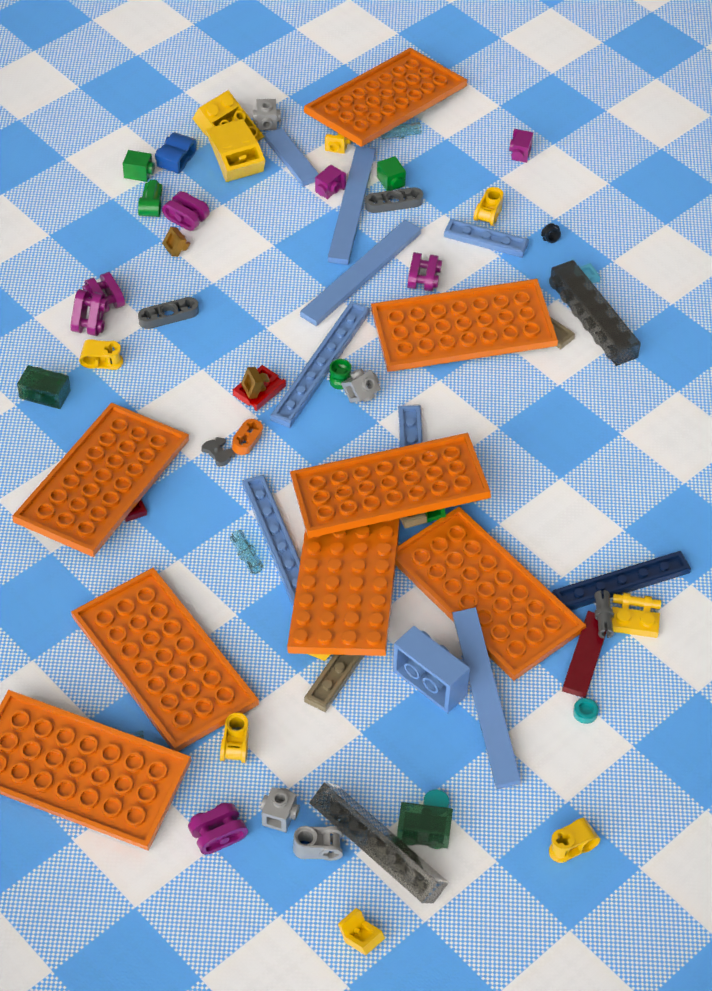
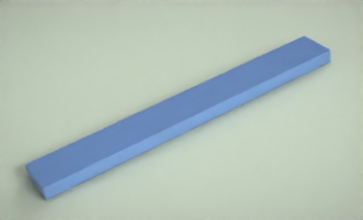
(351, 205)
(360, 273)
(319, 364)
(274, 532)
(486, 699)

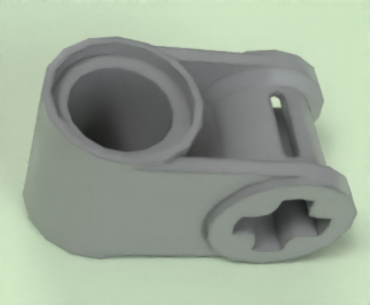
(319, 843)

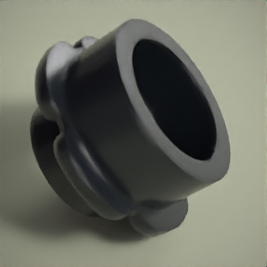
(551, 233)

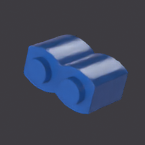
(175, 152)

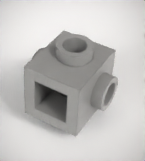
(266, 114)
(361, 385)
(279, 809)

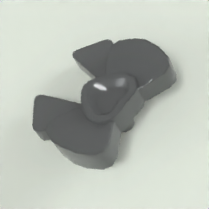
(214, 448)

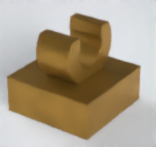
(175, 242)
(254, 382)

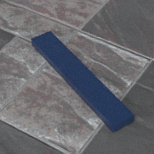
(624, 580)

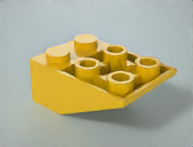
(222, 111)
(236, 150)

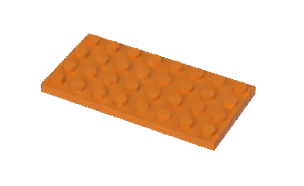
(385, 96)
(463, 325)
(101, 479)
(389, 485)
(469, 569)
(345, 592)
(164, 659)
(86, 770)

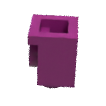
(521, 145)
(330, 181)

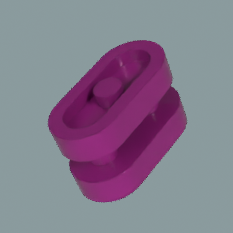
(186, 210)
(431, 279)
(110, 286)
(95, 322)
(217, 828)

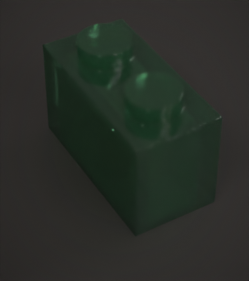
(43, 387)
(424, 825)

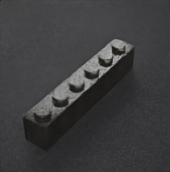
(594, 313)
(379, 843)

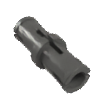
(604, 614)

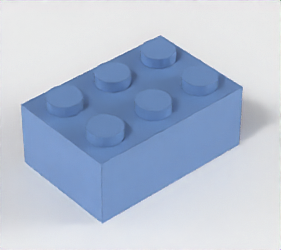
(431, 669)

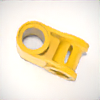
(489, 206)
(100, 353)
(235, 742)
(573, 841)

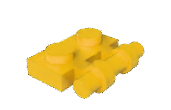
(636, 621)

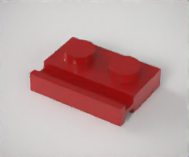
(273, 387)

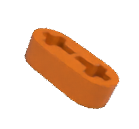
(250, 438)

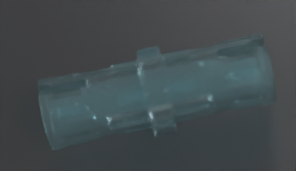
(403, 130)
(246, 552)

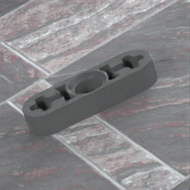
(375, 201)
(181, 304)

